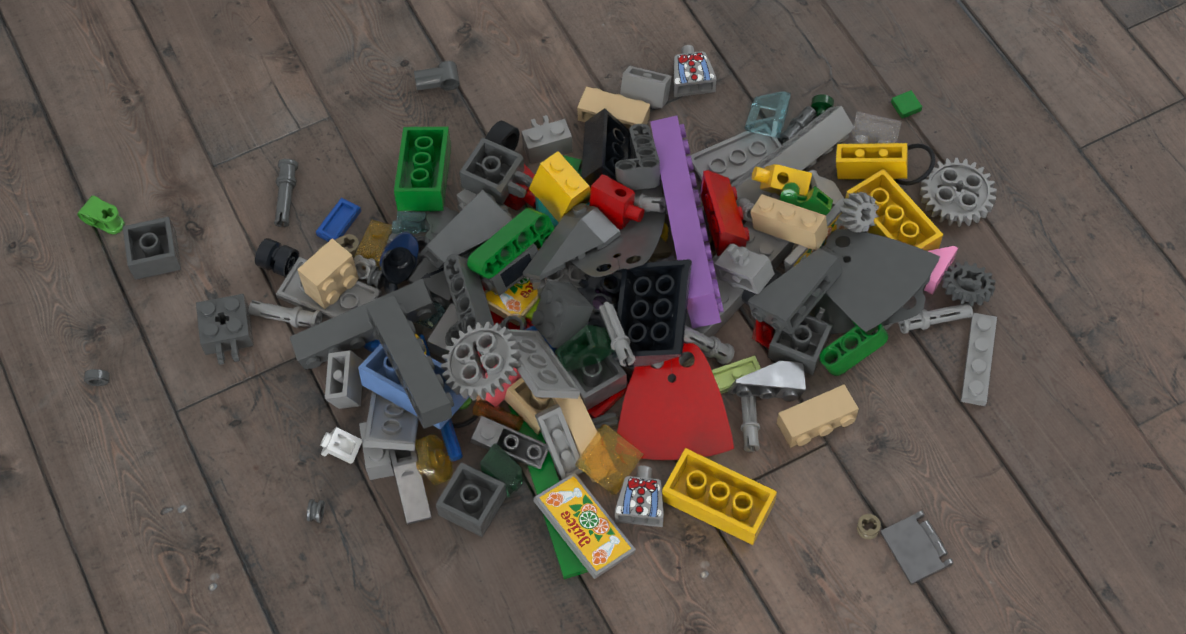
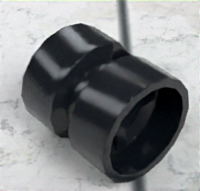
(275, 257)

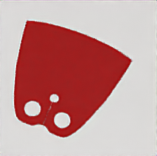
(669, 416)

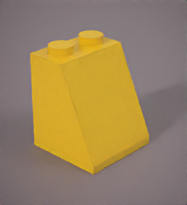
(559, 186)

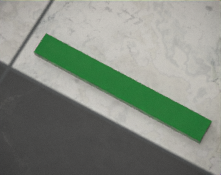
(542, 480)

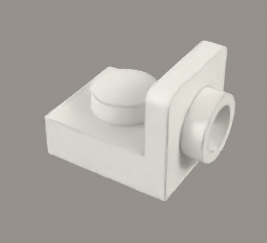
(341, 445)

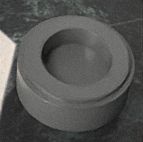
(96, 377)

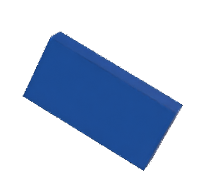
(338, 220)

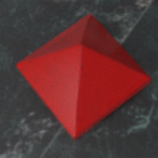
(762, 333)

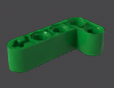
(510, 241)

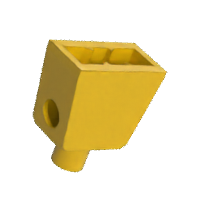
(776, 176)

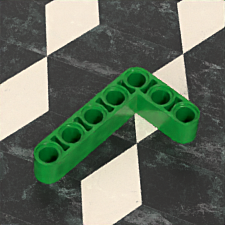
(850, 357)

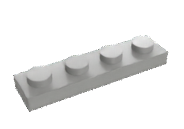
(978, 359)

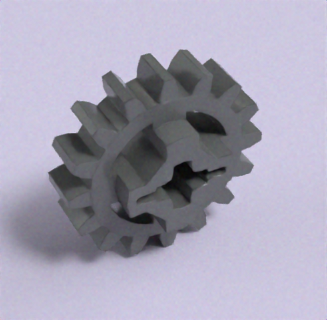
(968, 283)

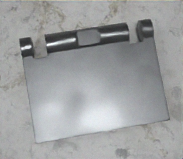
(916, 547)

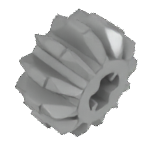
(858, 212)

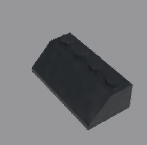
(603, 146)

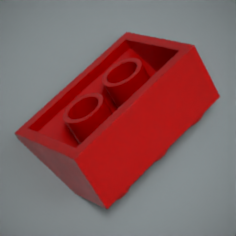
(722, 212)

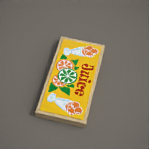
(515, 300)

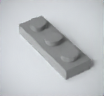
(559, 441)

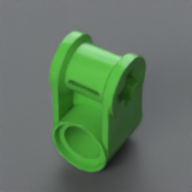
(101, 215)

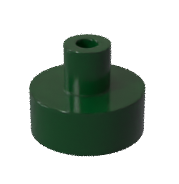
(821, 103)

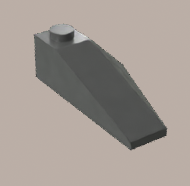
(572, 237)

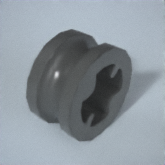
(376, 277)
(315, 510)

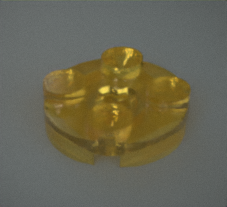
(433, 460)

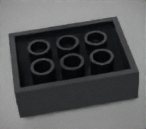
(654, 310)

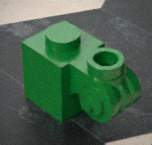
(814, 200)

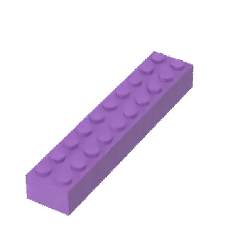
(686, 220)

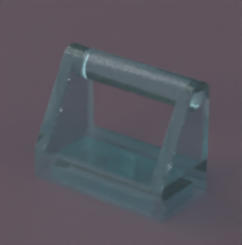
(773, 125)

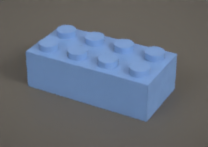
(379, 376)

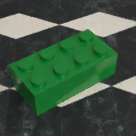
(422, 169)

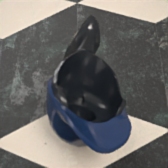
(398, 260)

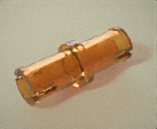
(498, 415)

